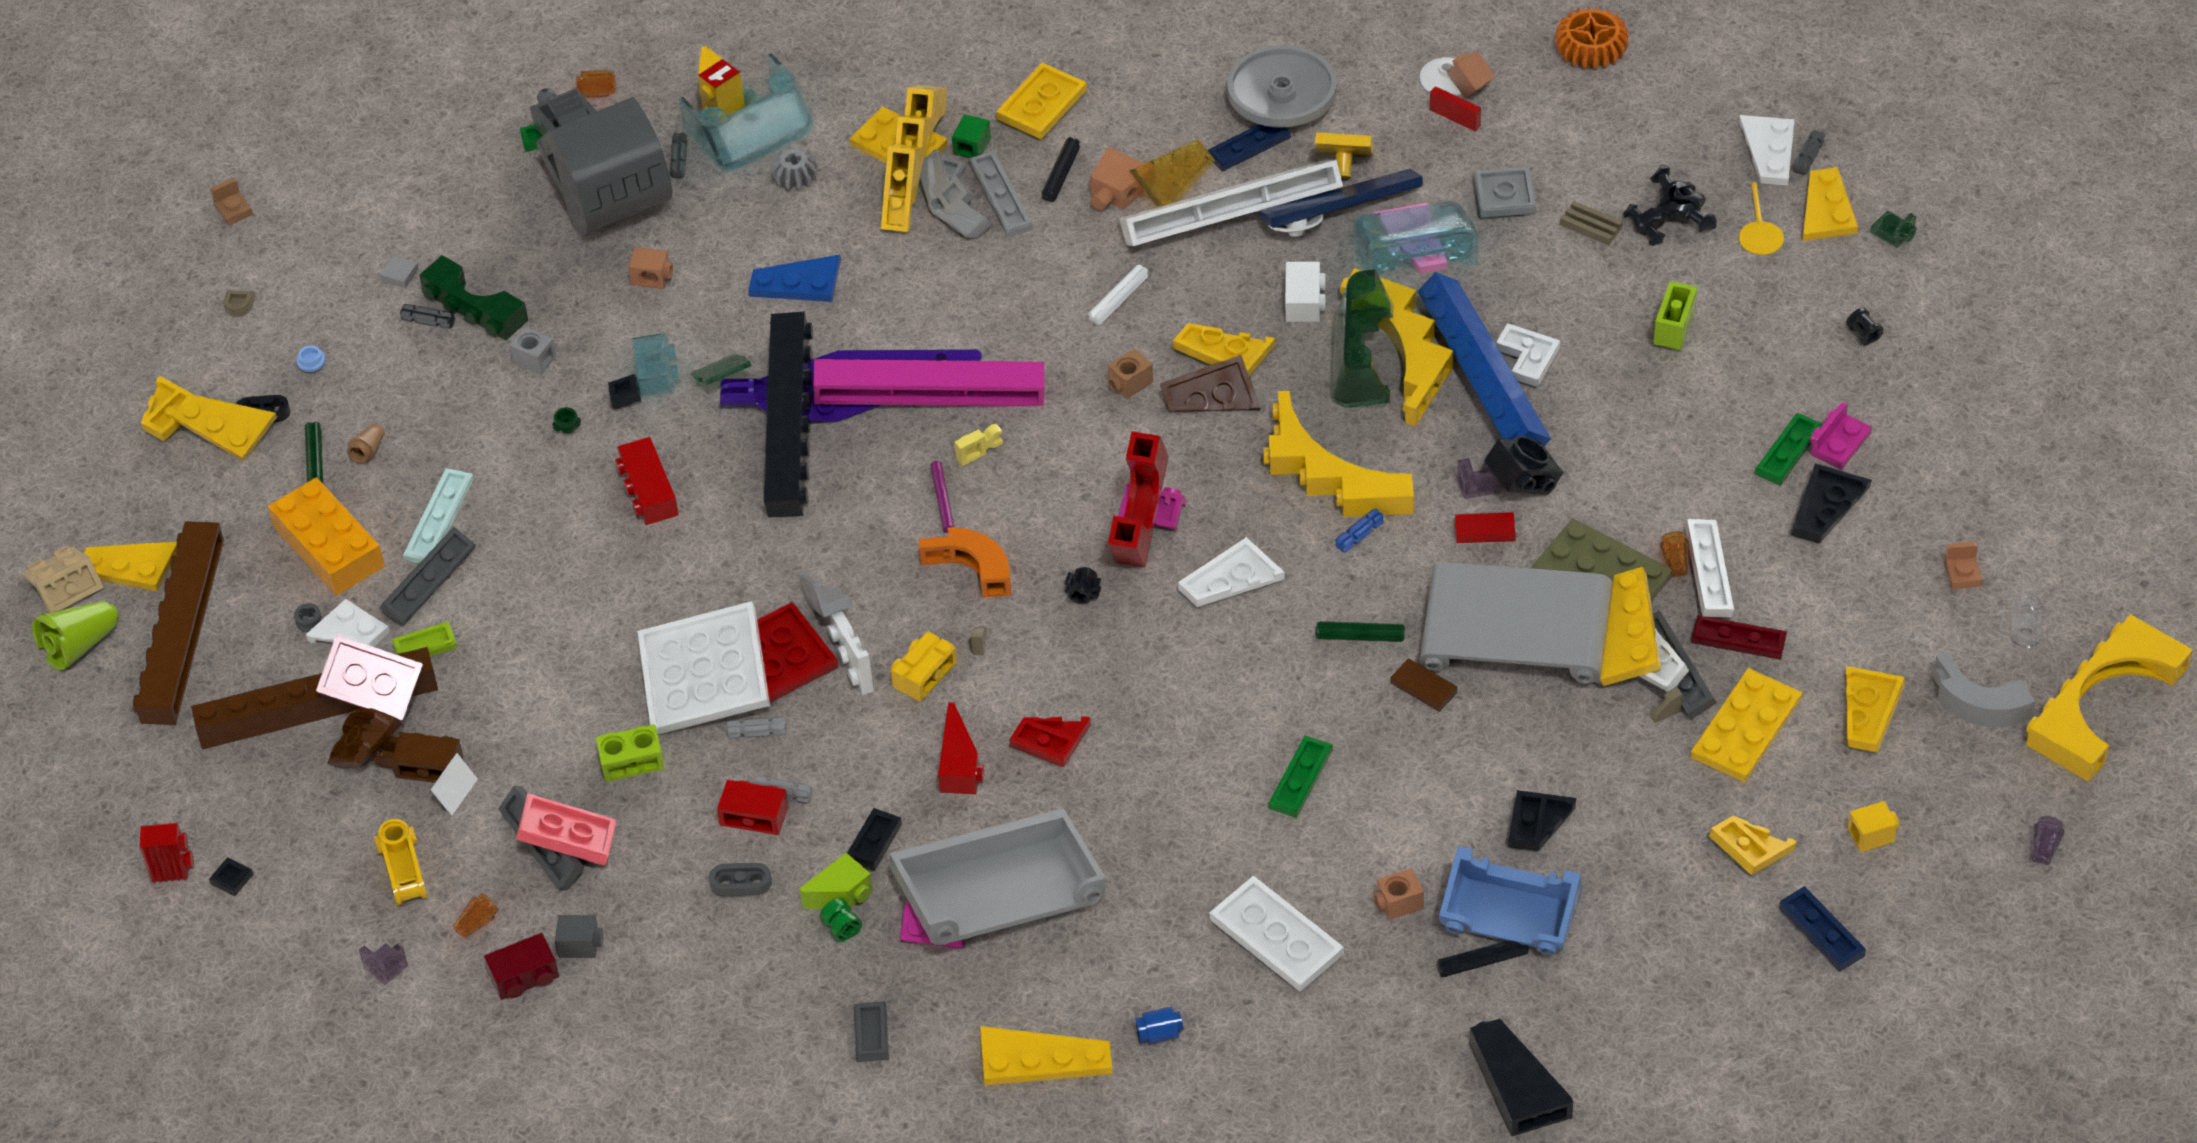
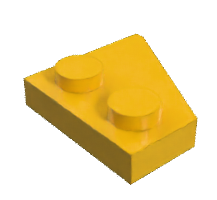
(161, 406)
(1750, 843)

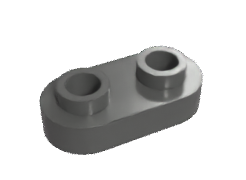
(740, 878)

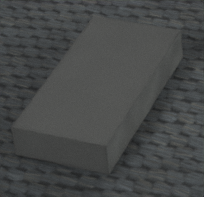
(871, 1031)

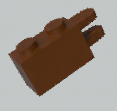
(418, 755)

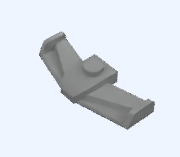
(950, 198)

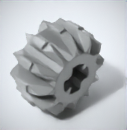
(794, 168)

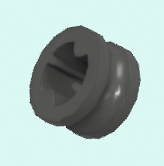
(307, 610)

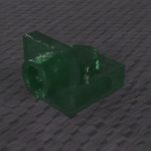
(1894, 229)

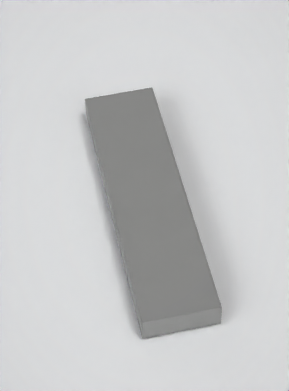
(1000, 194)

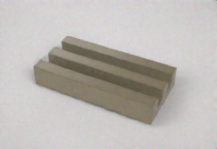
(1592, 219)

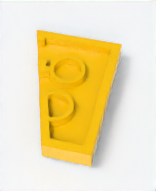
(1828, 207)
(1214, 346)
(1870, 706)

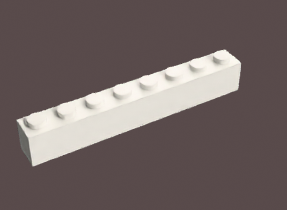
(1230, 202)

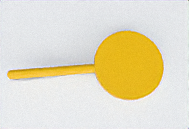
(1760, 236)

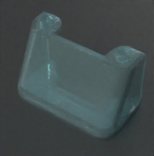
(1415, 233)

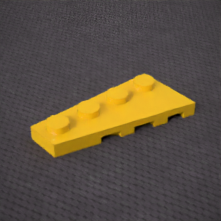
(1631, 632)
(1034, 1056)

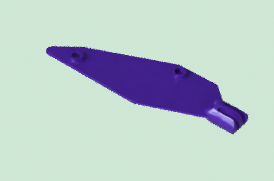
(754, 391)

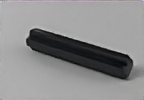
(1060, 169)
(1480, 957)

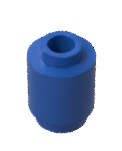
(1159, 1025)

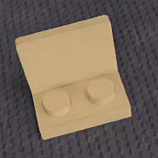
(63, 578)

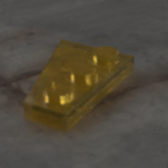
(1173, 173)

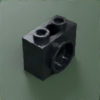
(1523, 466)

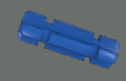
(1359, 530)

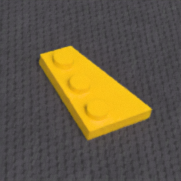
(224, 424)
(133, 564)

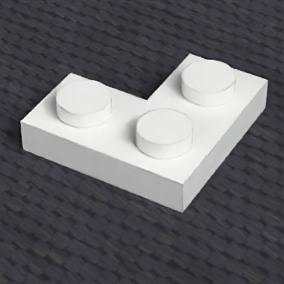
(1533, 351)

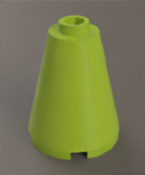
(73, 631)

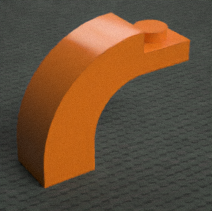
(975, 551)

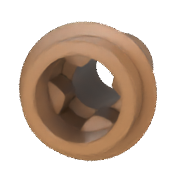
(365, 444)

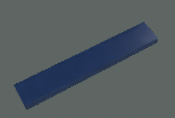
(1341, 198)

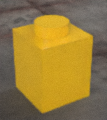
(1873, 826)

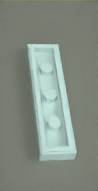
(438, 514)

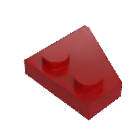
(1049, 737)

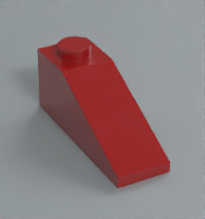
(959, 759)

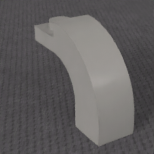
(1979, 704)

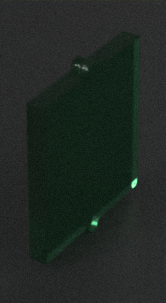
(721, 369)

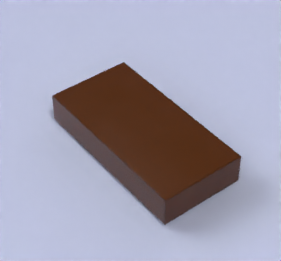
(1424, 685)

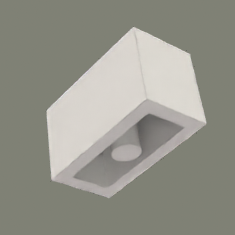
(1302, 293)

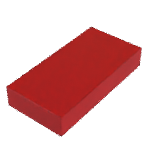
(1455, 108)
(1485, 527)

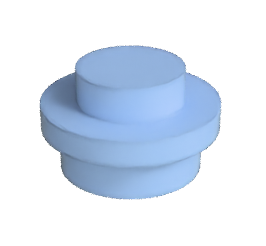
(310, 359)

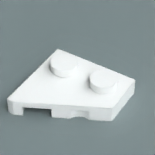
(349, 622)

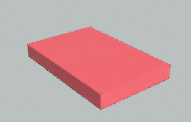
(566, 829)

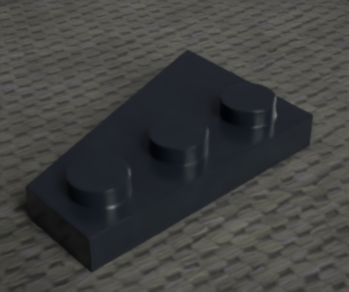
(1827, 501)

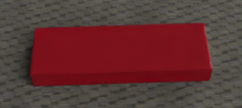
(1739, 637)

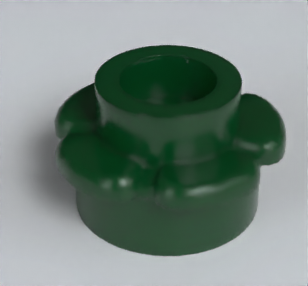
(566, 420)

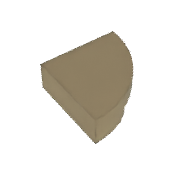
(978, 640)
(1668, 707)

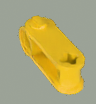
(401, 859)

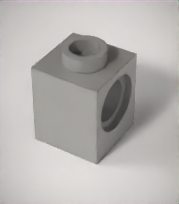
(532, 350)

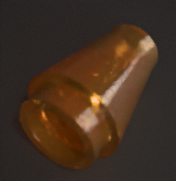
(1675, 552)
(475, 915)

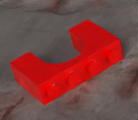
(1133, 533)

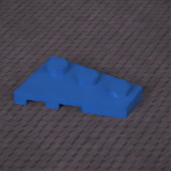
(798, 280)

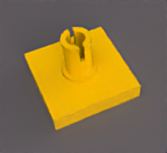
(1344, 147)

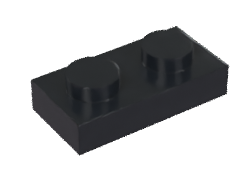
(874, 838)

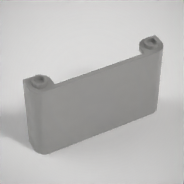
(1517, 618)
(998, 877)

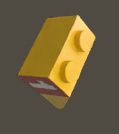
(719, 83)

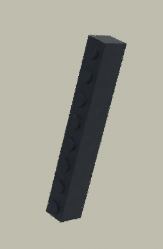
(787, 415)

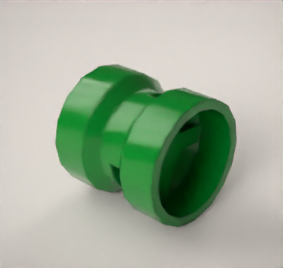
(839, 917)

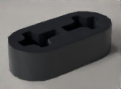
(268, 403)

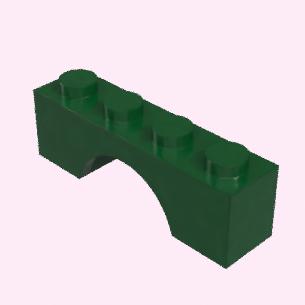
(497, 313)

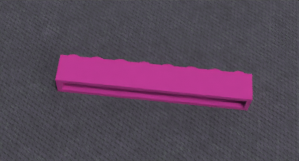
(928, 382)

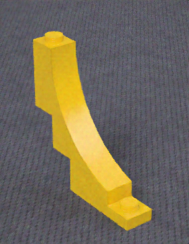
(905, 158)
(1424, 362)

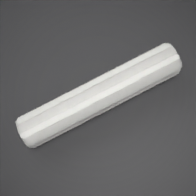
(1117, 295)

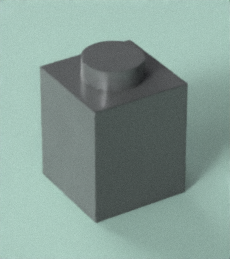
(578, 936)

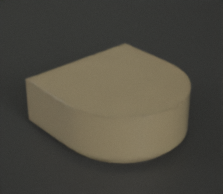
(238, 302)

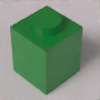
(971, 136)

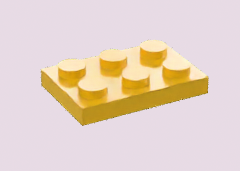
(1041, 100)
(880, 133)

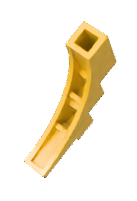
(1355, 487)

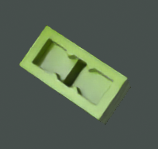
(630, 752)

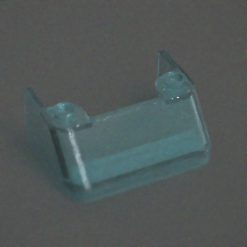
(755, 129)

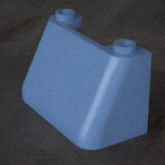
(1510, 903)

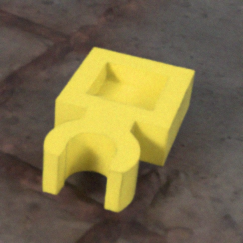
(976, 443)

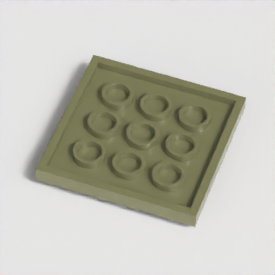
(1590, 551)

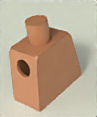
(1113, 182)

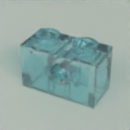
(654, 364)

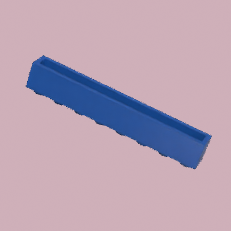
(1481, 359)

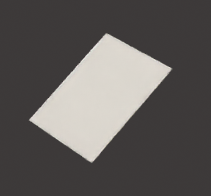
(454, 784)

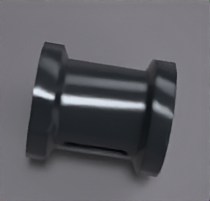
(1864, 326)

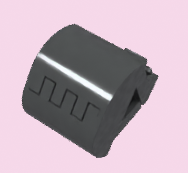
(595, 153)

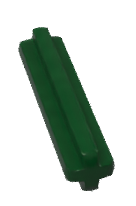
(313, 446)
(1360, 631)

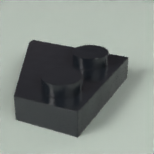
(1537, 818)

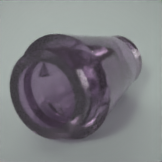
(2046, 839)

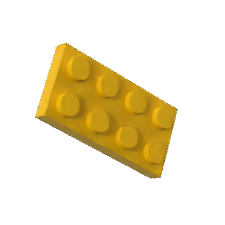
(1746, 725)

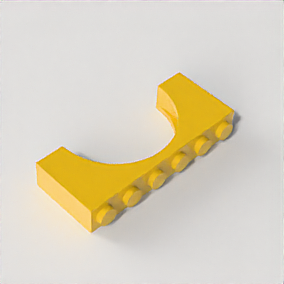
(2130, 650)

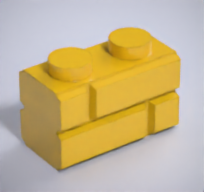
(923, 666)

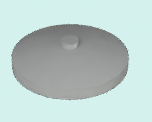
(1282, 86)

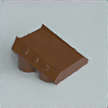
(362, 735)

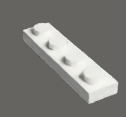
(1709, 568)

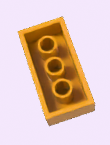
(326, 536)

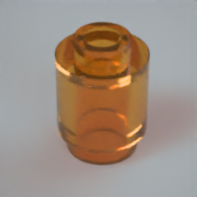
(596, 83)

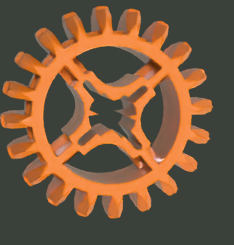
(1591, 38)

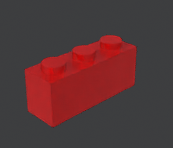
(646, 481)

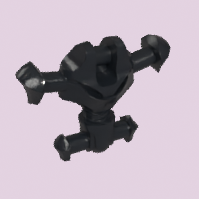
(1676, 203)

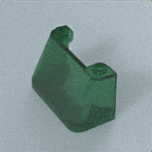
(1359, 312)

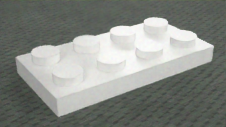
(1276, 933)

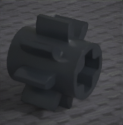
(1082, 585)

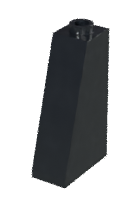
(1517, 1080)

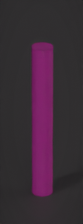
(942, 495)

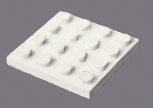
(703, 668)

